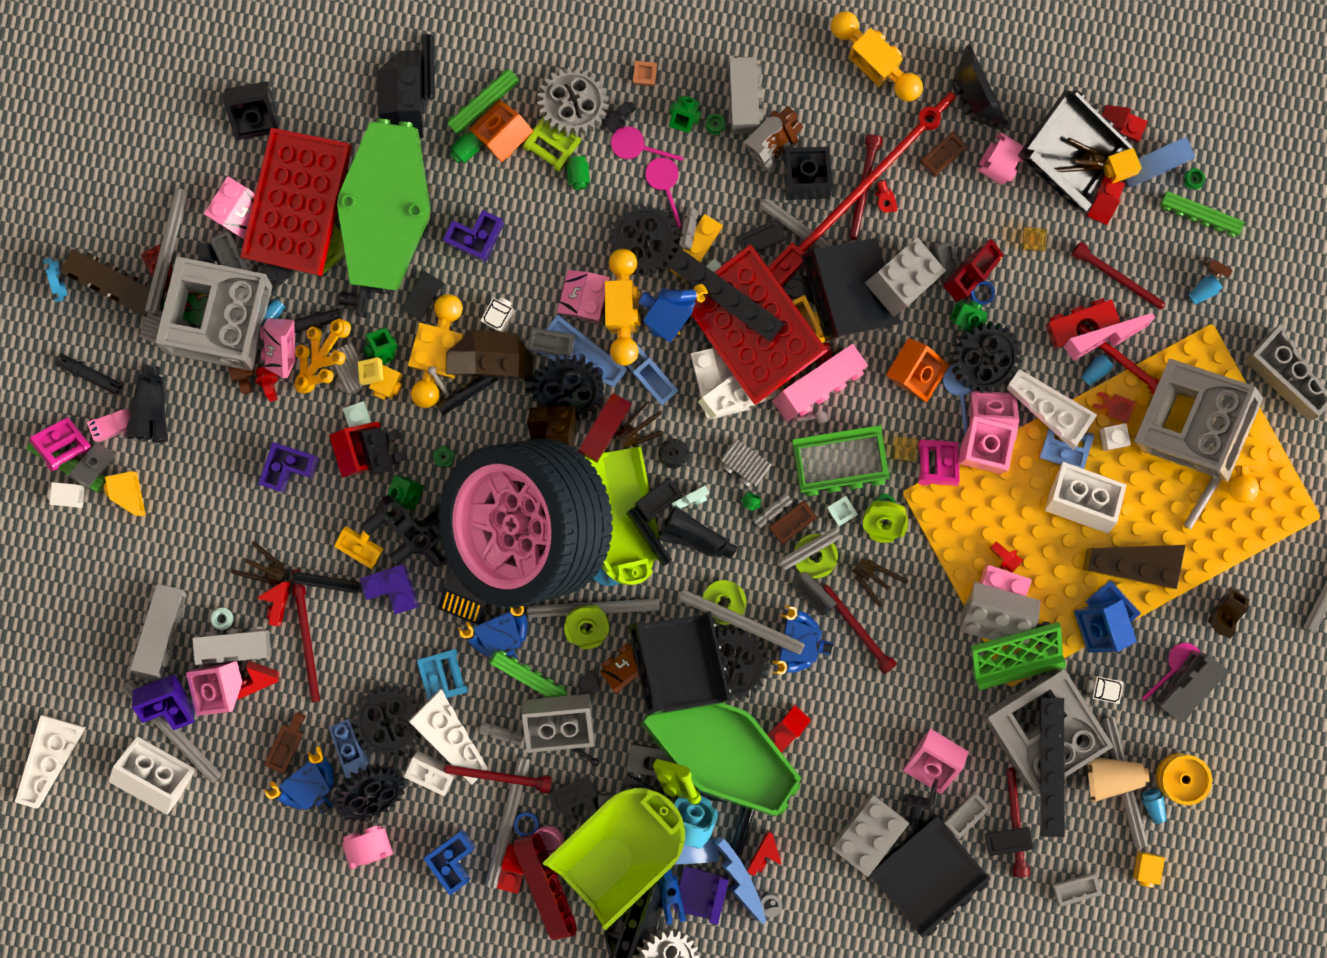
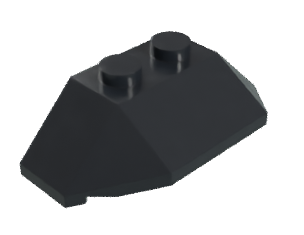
(401, 90)
(976, 92)
(634, 925)

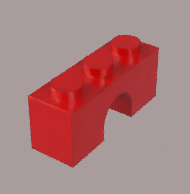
(1100, 315)

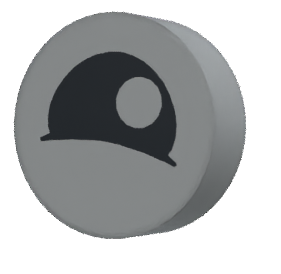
(771, 905)

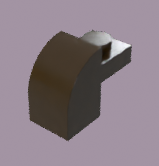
(1228, 612)

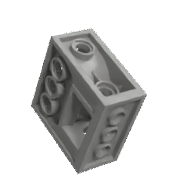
(220, 321)
(1217, 405)
(1024, 748)

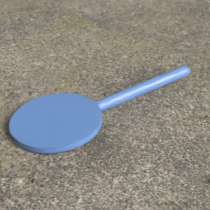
(957, 389)

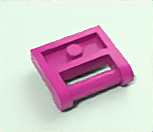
(56, 437)
(945, 463)

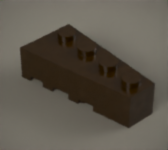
(107, 280)
(1141, 564)

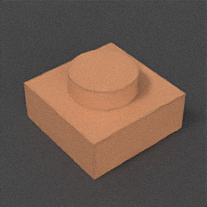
(645, 73)

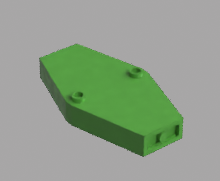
(383, 205)
(726, 756)

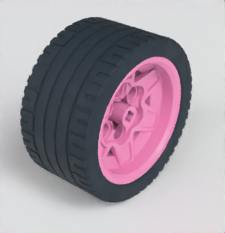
(499, 531)

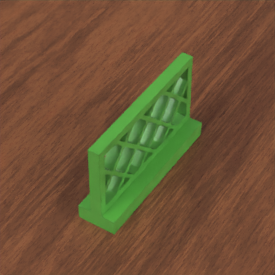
(1021, 664)

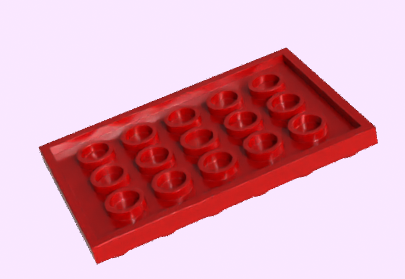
(296, 201)
(749, 356)

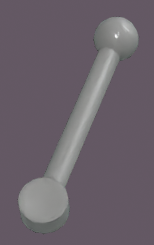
(432, 371)

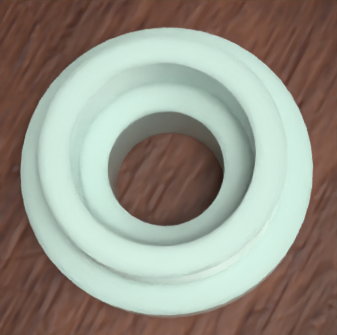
(215, 618)

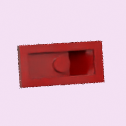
(1125, 122)
(1105, 200)
(279, 597)
(260, 678)
(789, 728)
(766, 849)
(511, 872)

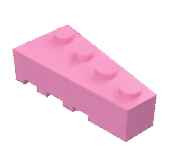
(819, 383)

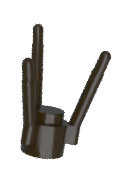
(1089, 160)
(629, 434)
(865, 570)
(274, 572)

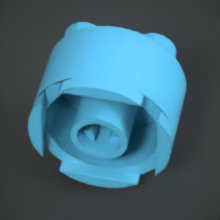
(698, 820)

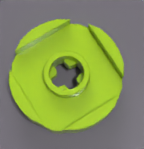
(885, 510)
(826, 561)
(728, 590)
(581, 637)

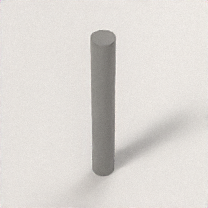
(1201, 503)

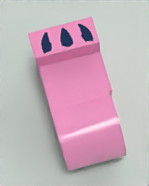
(109, 425)

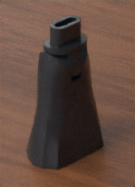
(147, 414)
(686, 531)

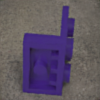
(703, 893)

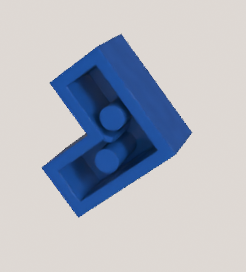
(445, 861)

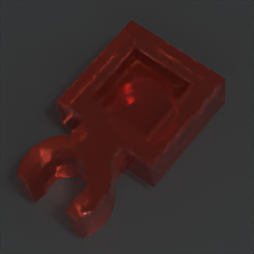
(1118, 407)

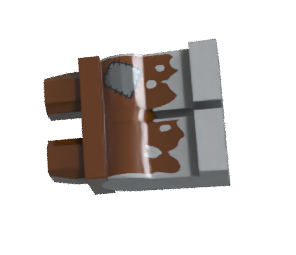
(773, 137)

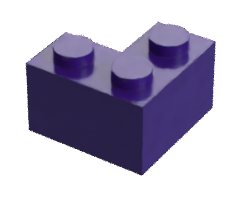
(476, 242)
(283, 461)
(396, 584)
(164, 698)

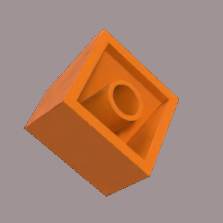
(501, 130)
(917, 369)

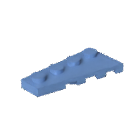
(591, 351)

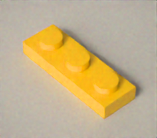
(704, 236)

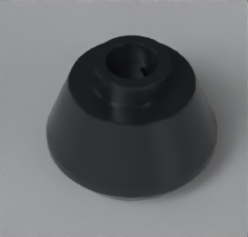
(676, 460)

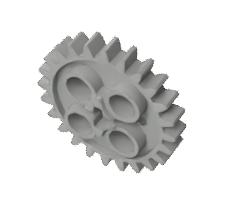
(591, 96)
(679, 945)

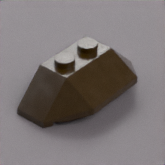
(490, 356)

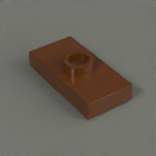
(943, 154)
(1217, 268)
(792, 522)

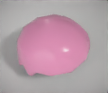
(551, 837)

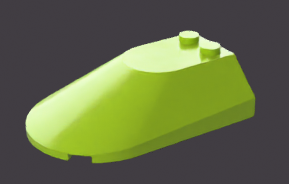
(626, 482)
(621, 851)

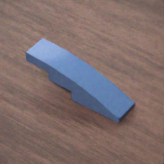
(743, 887)

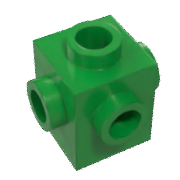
(684, 113)
(966, 314)
(380, 345)
(406, 491)

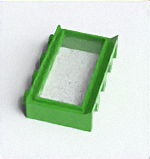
(840, 460)

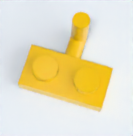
(359, 547)

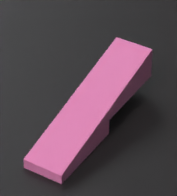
(1117, 333)

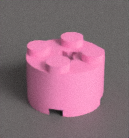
(1001, 159)
(367, 847)

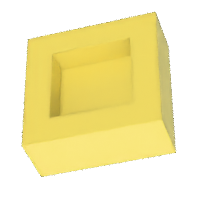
(370, 371)

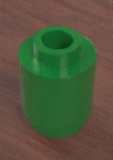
(465, 148)
(578, 172)

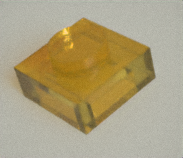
(1034, 239)
(905, 449)

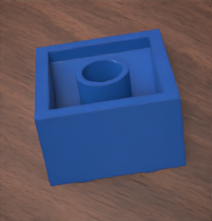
(1105, 626)

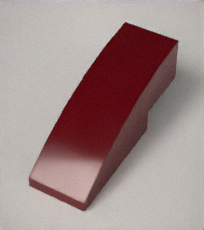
(973, 270)
(605, 427)

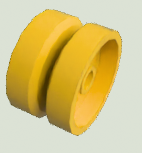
(1196, 774)

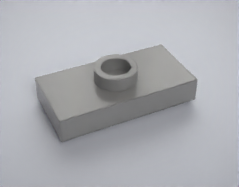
(966, 815)
(1076, 889)

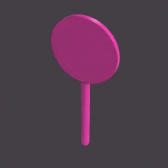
(629, 143)
(663, 175)
(1176, 658)

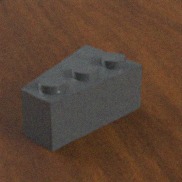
(1190, 685)

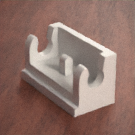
(429, 773)

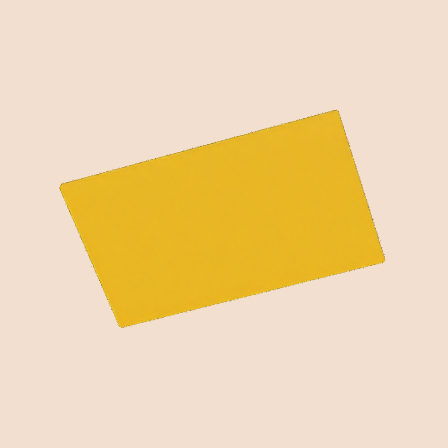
(1157, 500)

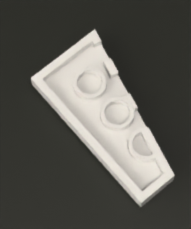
(728, 398)
(1054, 409)
(443, 730)
(47, 756)

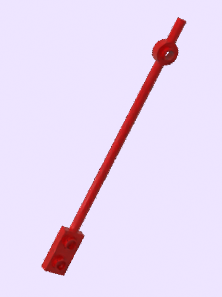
(790, 259)

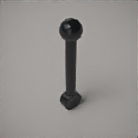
(594, 761)

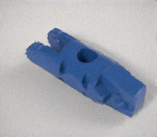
(666, 884)

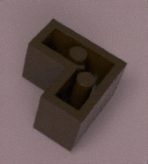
(553, 423)

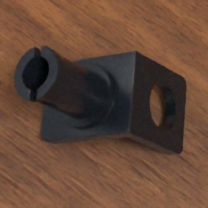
(360, 300)
(919, 804)

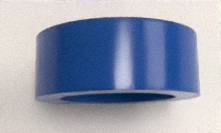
(992, 291)
(530, 814)

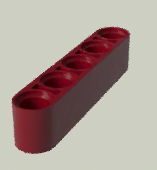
(545, 887)

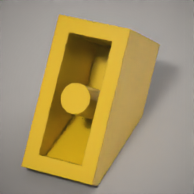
(126, 492)

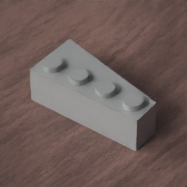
(158, 633)

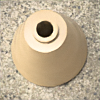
(1114, 777)

